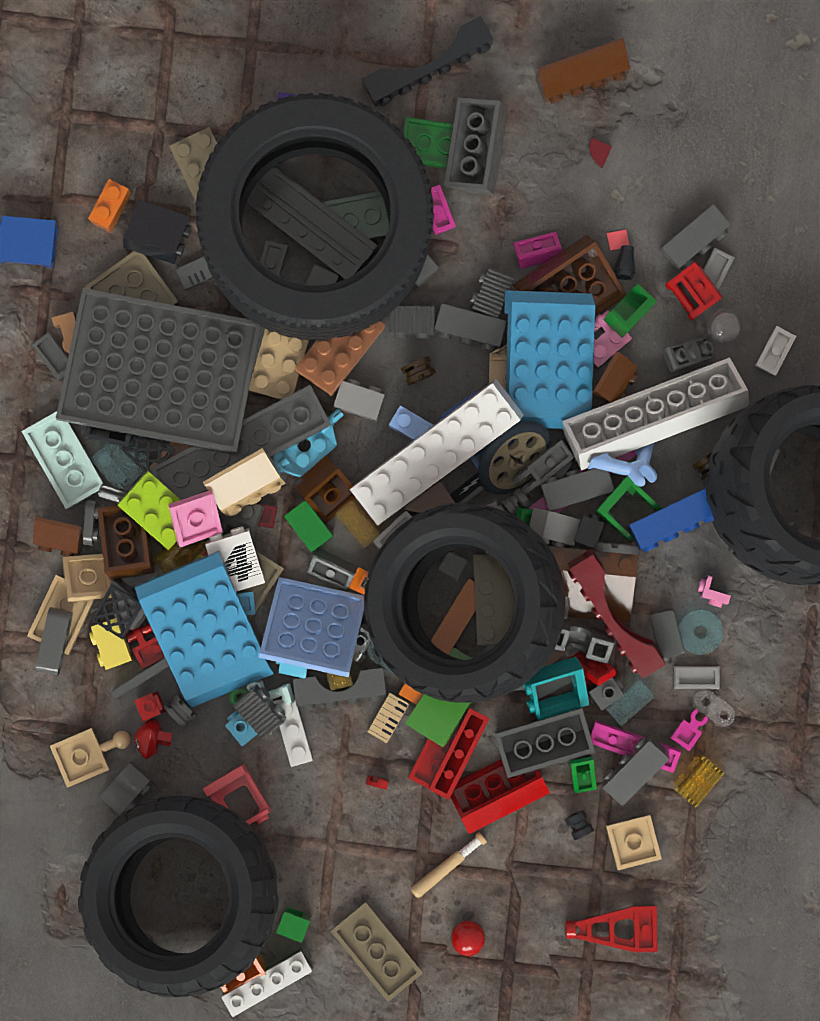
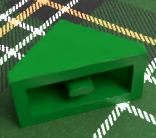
(583, 774)

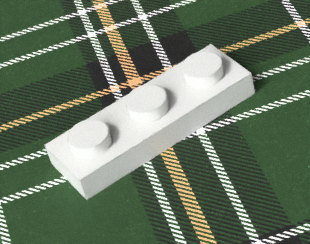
(294, 735)

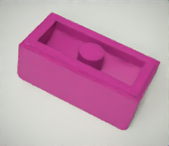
(537, 249)

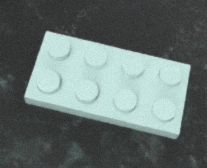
(63, 460)

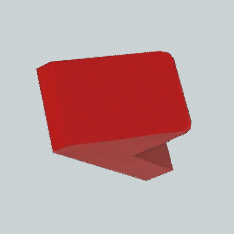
(594, 671)

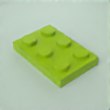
(148, 506)

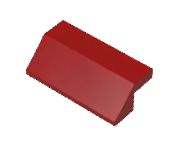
(442, 767)

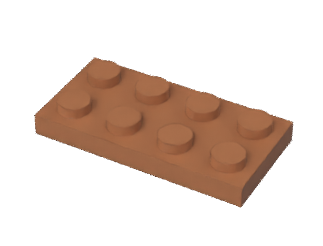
(333, 359)

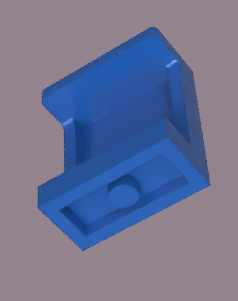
(28, 241)

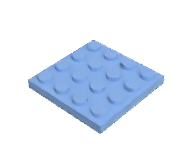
(312, 627)

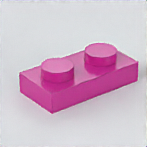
(443, 219)

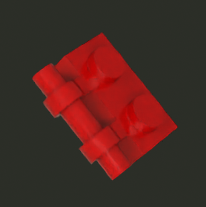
(148, 651)

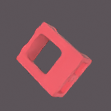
(233, 780)

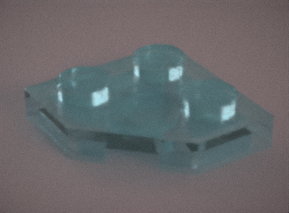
(117, 465)

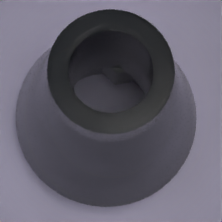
(625, 263)

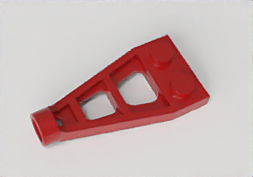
(644, 928)

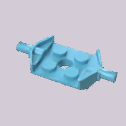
(297, 462)

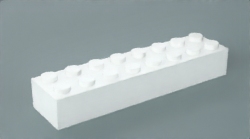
(656, 412)
(437, 452)

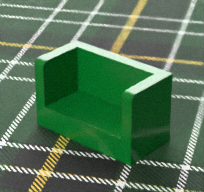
(630, 310)
(308, 526)
(294, 924)

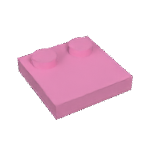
(195, 518)

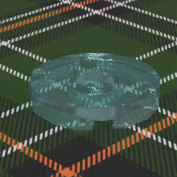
(713, 628)

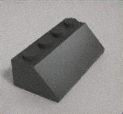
(476, 145)
(544, 742)

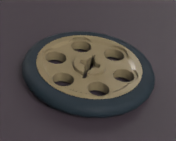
(499, 447)

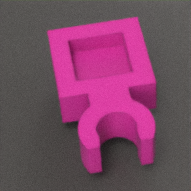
(687, 733)

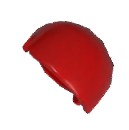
(468, 938)

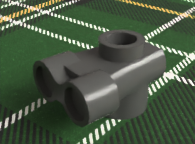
(362, 644)

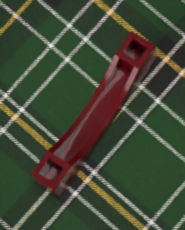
(641, 651)

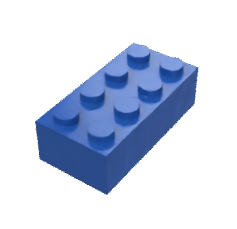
(670, 520)

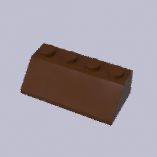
(583, 71)

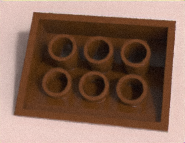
(577, 270)
(618, 583)

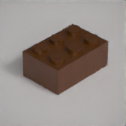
(124, 544)

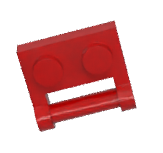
(699, 287)

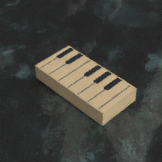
(388, 717)

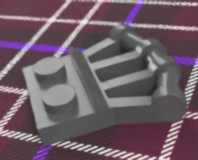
(248, 518)

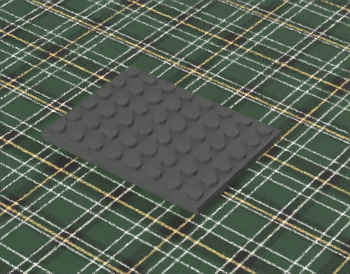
(158, 371)

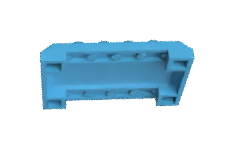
(550, 354)
(203, 629)

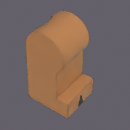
(67, 324)

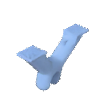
(635, 470)

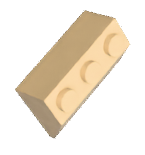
(245, 482)

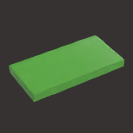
(436, 717)

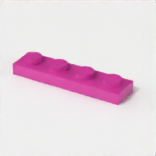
(623, 742)

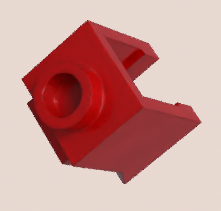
(150, 706)

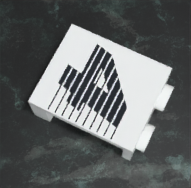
(238, 556)

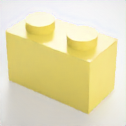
(112, 648)

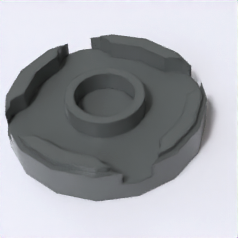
(617, 548)

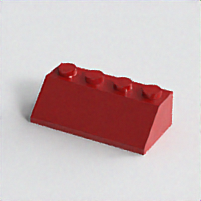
(491, 795)

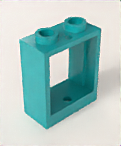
(561, 703)

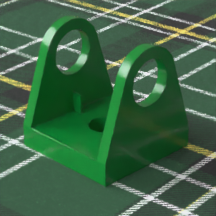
(626, 485)

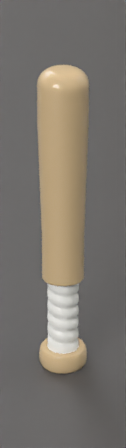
(446, 866)

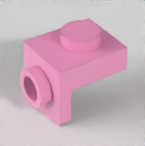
(715, 598)

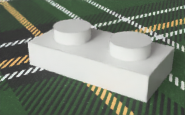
(775, 351)

